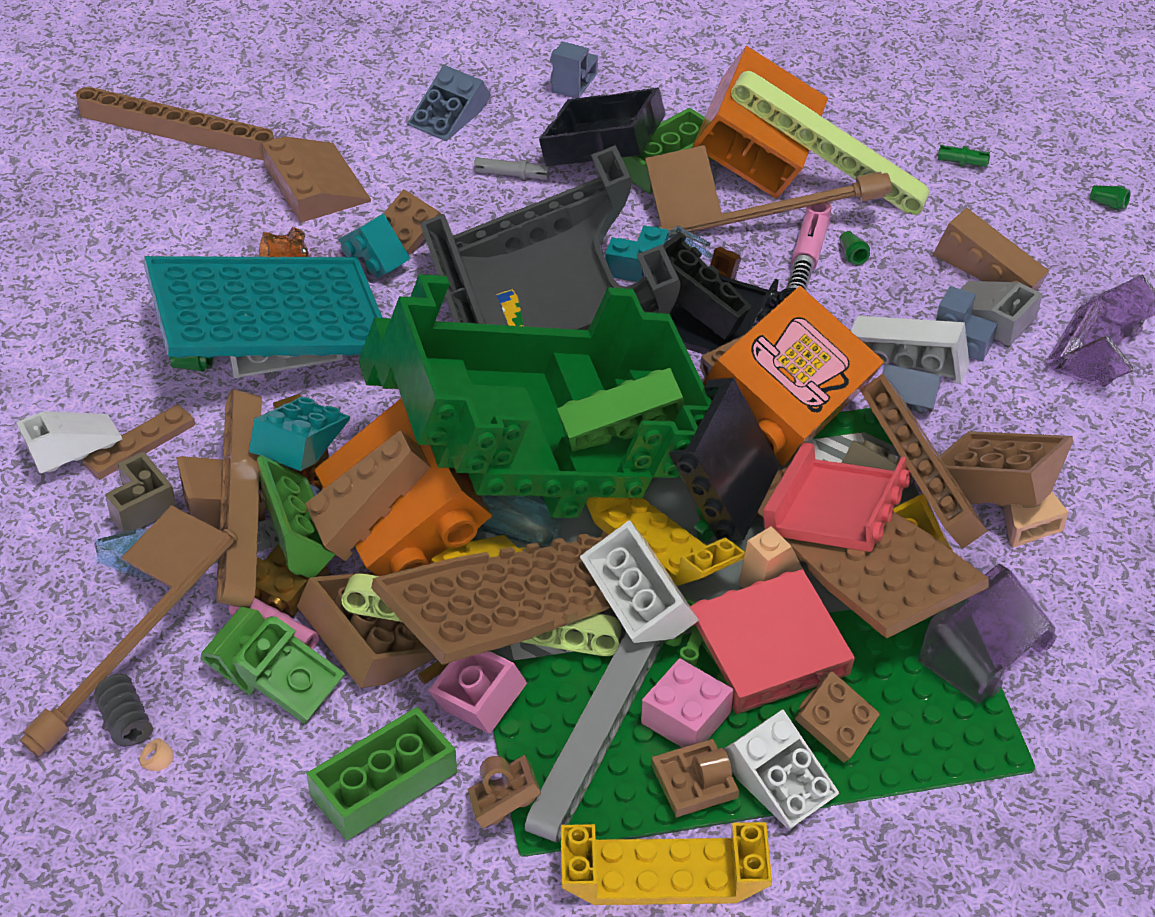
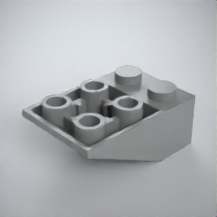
(1007, 304)

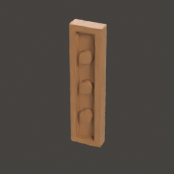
(140, 439)

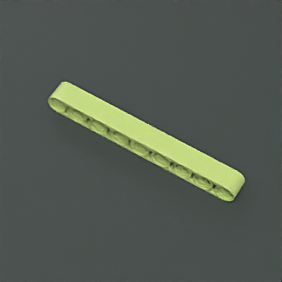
(826, 139)
(587, 640)

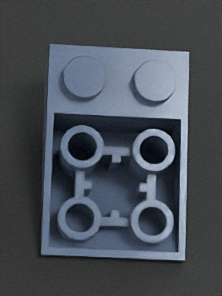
(449, 103)

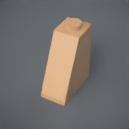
(1036, 522)
(767, 558)

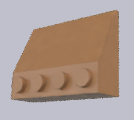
(312, 177)
(1007, 466)
(366, 646)

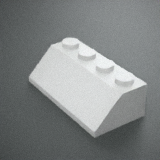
(638, 586)

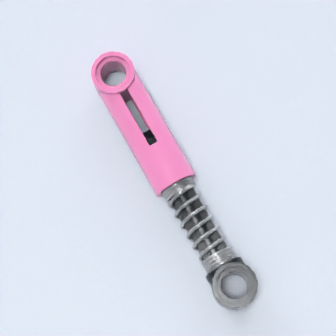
(808, 247)

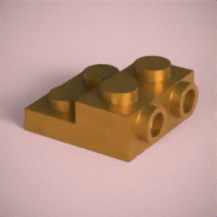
(278, 585)

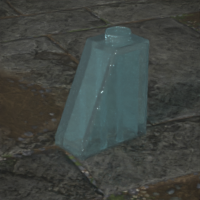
(521, 519)

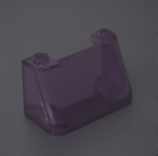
(985, 635)

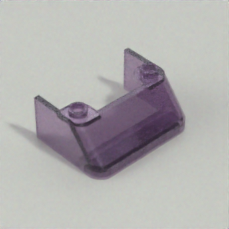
(1092, 337)

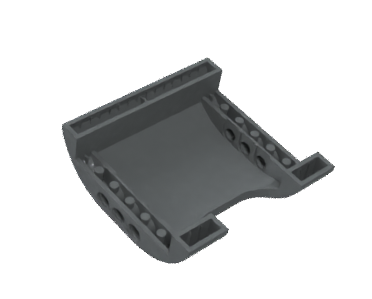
(548, 257)

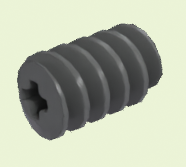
(122, 710)

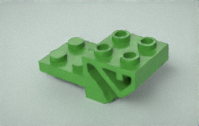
(272, 660)

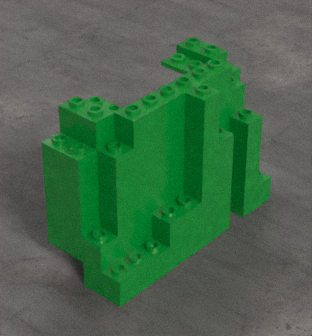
(494, 392)

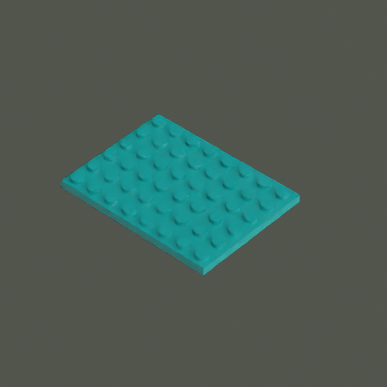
(261, 305)

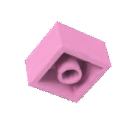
(478, 689)
(686, 705)

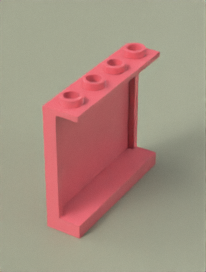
(835, 501)
(772, 639)

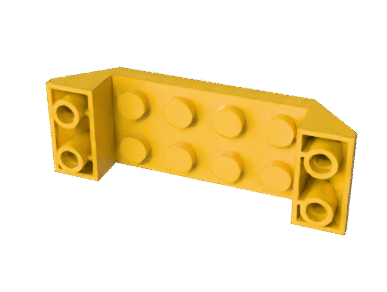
(677, 549)
(665, 868)

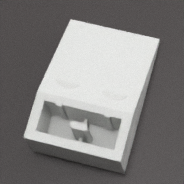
(66, 436)
(781, 770)

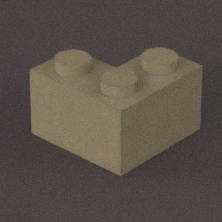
(142, 496)

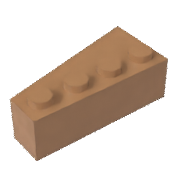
(986, 253)
(366, 492)

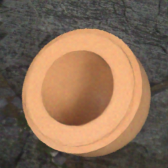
(161, 759)

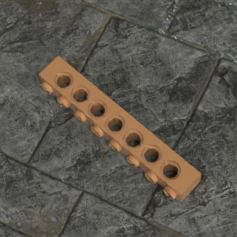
(923, 462)

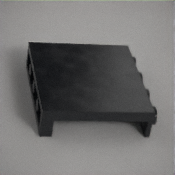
(702, 339)
(727, 462)

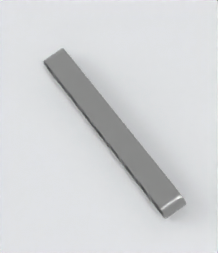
(591, 738)

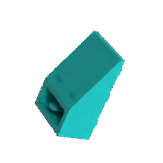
(296, 432)

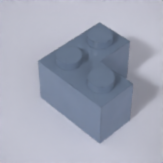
(572, 69)
(980, 332)

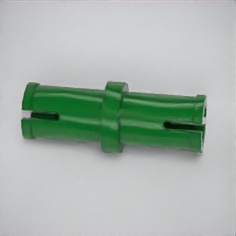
(964, 156)

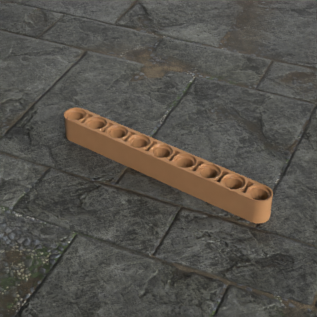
(172, 122)
(239, 501)

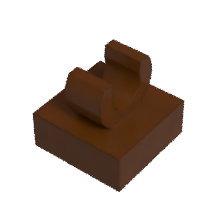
(726, 262)

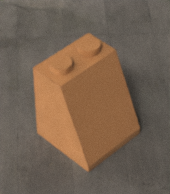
(202, 489)

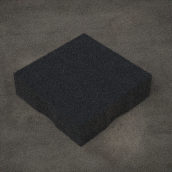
(601, 122)

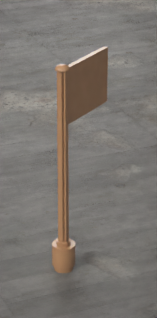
(689, 199)
(174, 553)

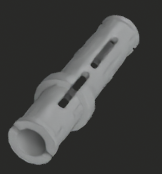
(512, 168)

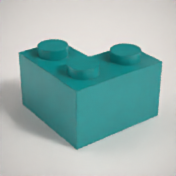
(377, 245)
(622, 253)

